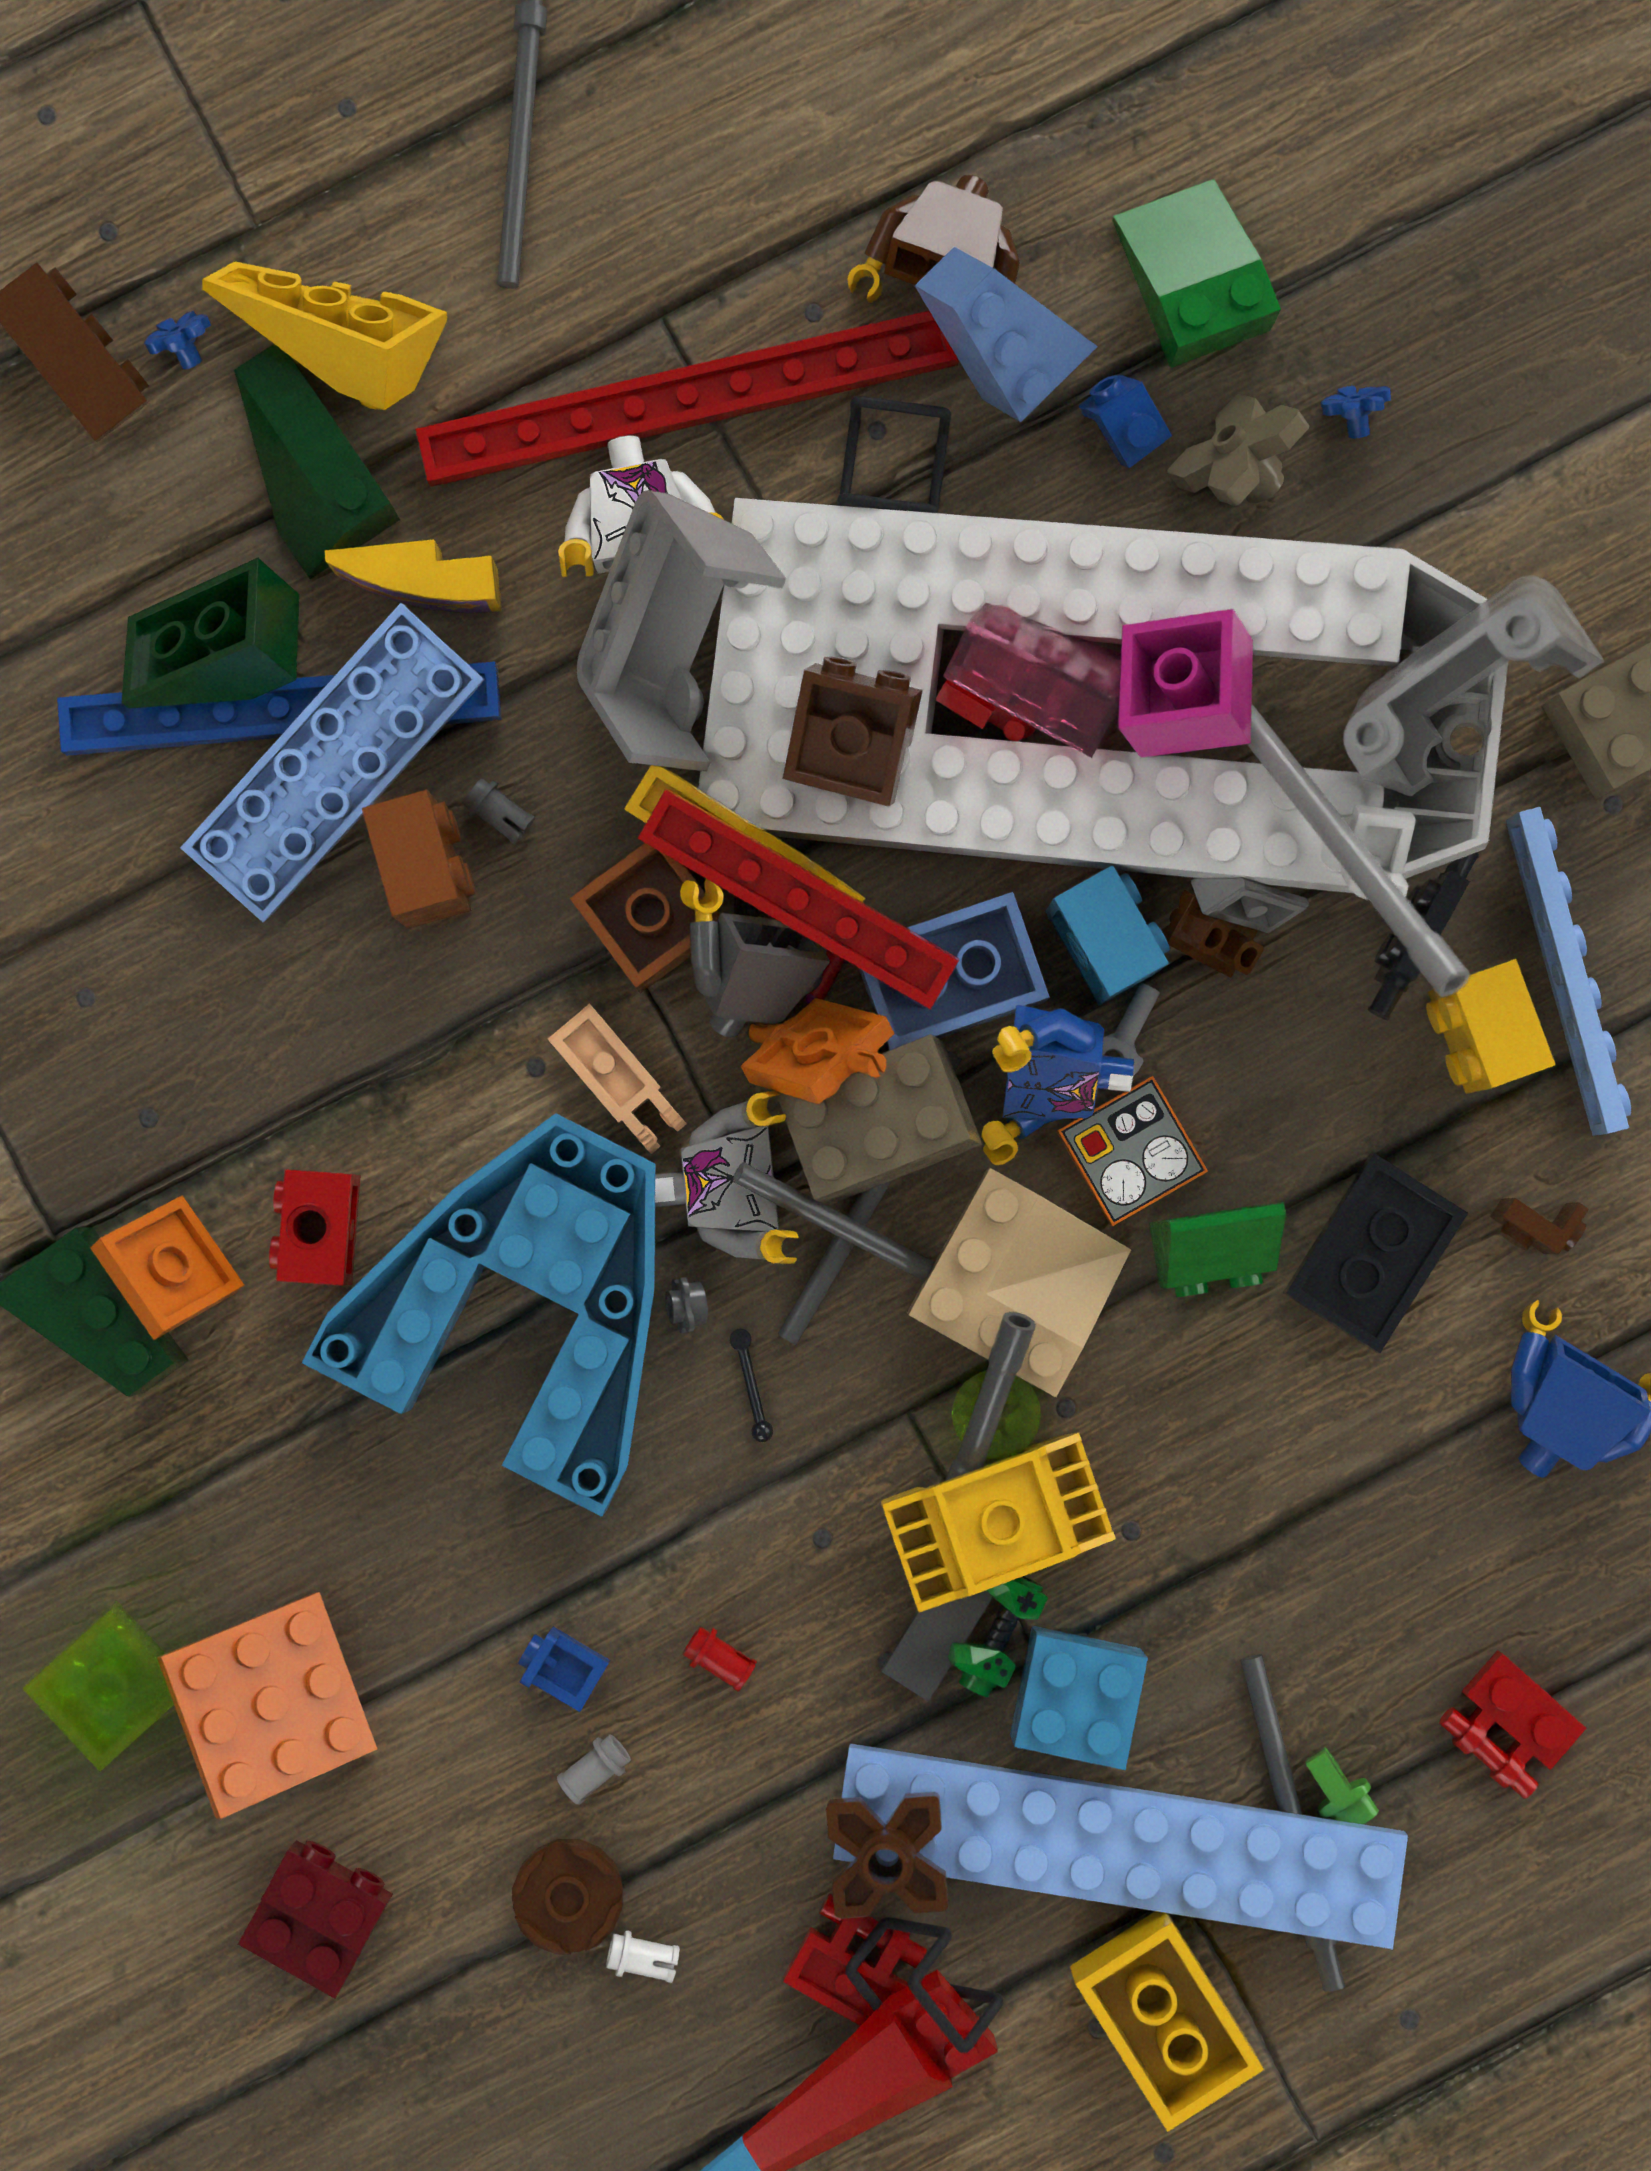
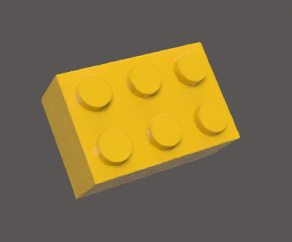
(1165, 2019)

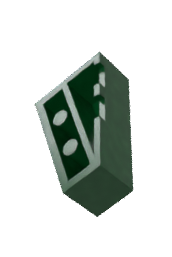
(83, 1313)

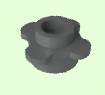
(686, 1304)

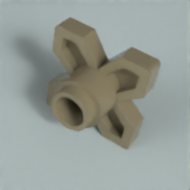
(1242, 454)

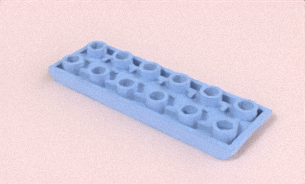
(332, 763)

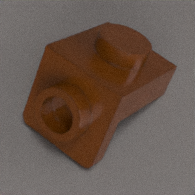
(1527, 1228)

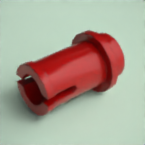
(719, 1658)

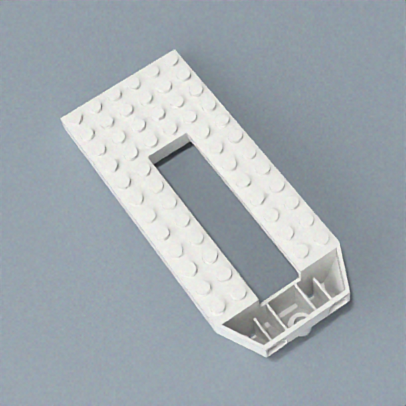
(892, 581)

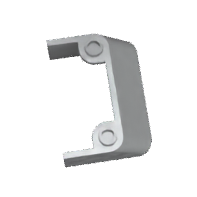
(654, 621)

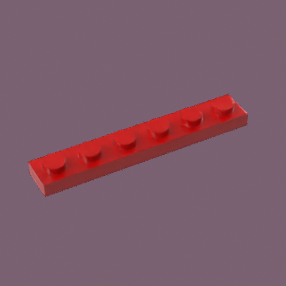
(798, 898)

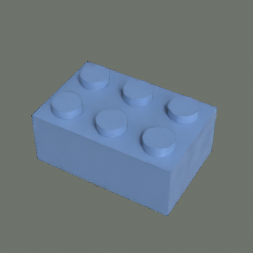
(989, 981)

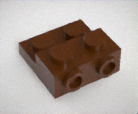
(852, 730)

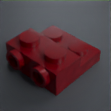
(316, 1917)

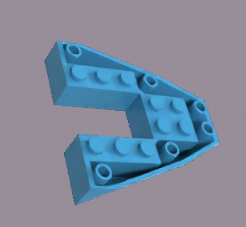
(562, 1220)

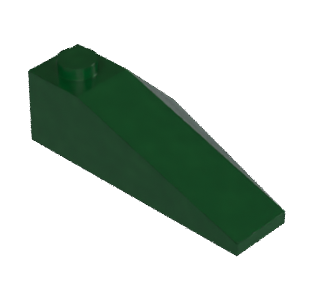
(310, 469)

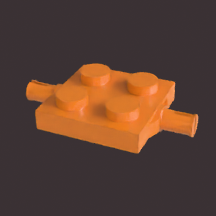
(817, 1050)

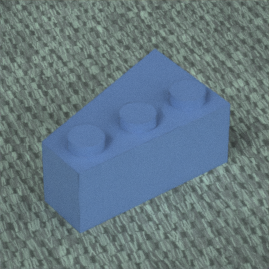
(1000, 333)

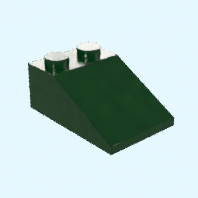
(214, 641)

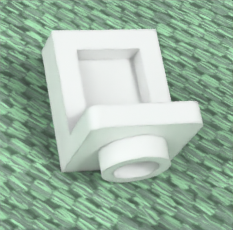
(1387, 838)

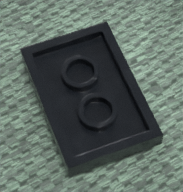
(1375, 1253)

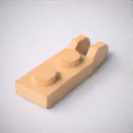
(612, 1073)

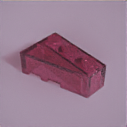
(1040, 676)

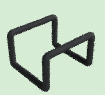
(846, 498)
(944, 1936)

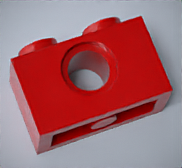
(337, 1201)

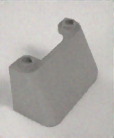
(1391, 721)

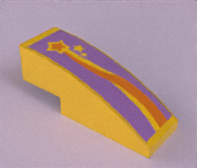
(419, 576)

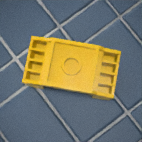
(998, 1522)

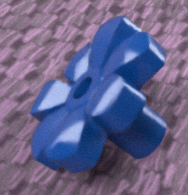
(179, 338)
(1356, 406)

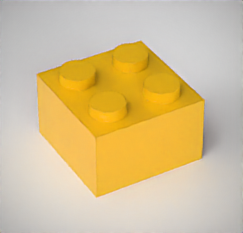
(1490, 1029)

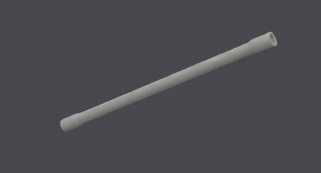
(1423, 945)

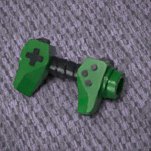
(986, 1664)

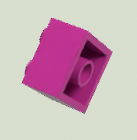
(1186, 683)

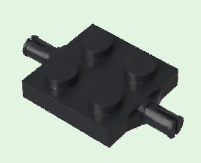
(1435, 905)

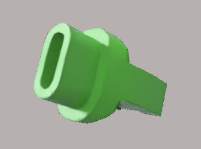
(1344, 1800)

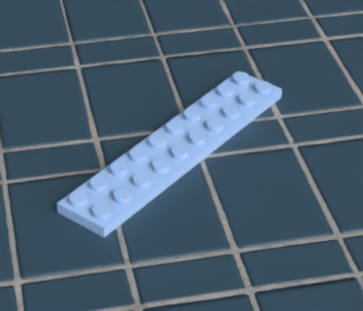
(1144, 1847)

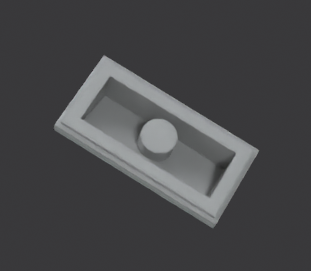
(1247, 902)

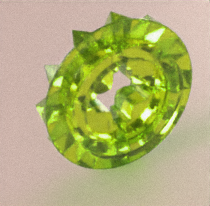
(1020, 1423)

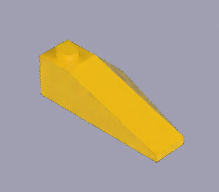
(346, 340)

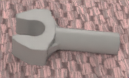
(1131, 1025)

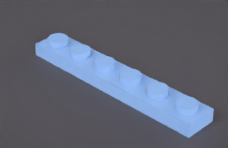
(1573, 991)

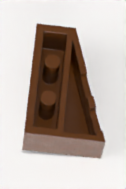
(70, 351)

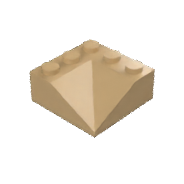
(1026, 1259)

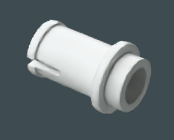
(642, 1957)

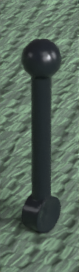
(741, 1340)

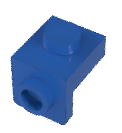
(1126, 418)
(562, 1667)

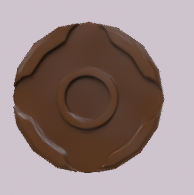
(567, 1896)

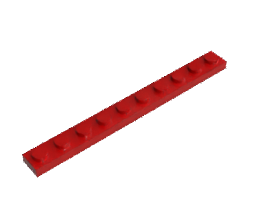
(683, 397)

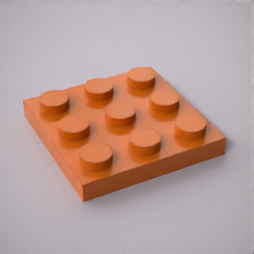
(267, 1704)

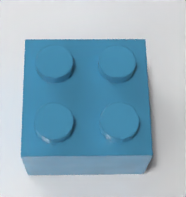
(1108, 934)
(1078, 1697)

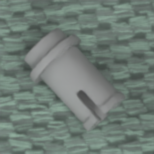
(594, 1768)

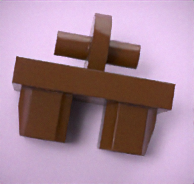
(1210, 939)

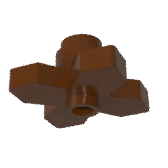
(867, 1878)

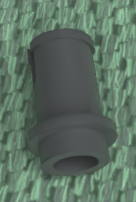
(496, 809)

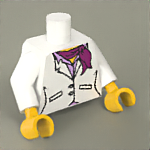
(605, 507)

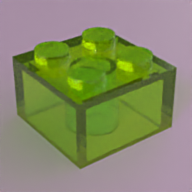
(103, 1686)

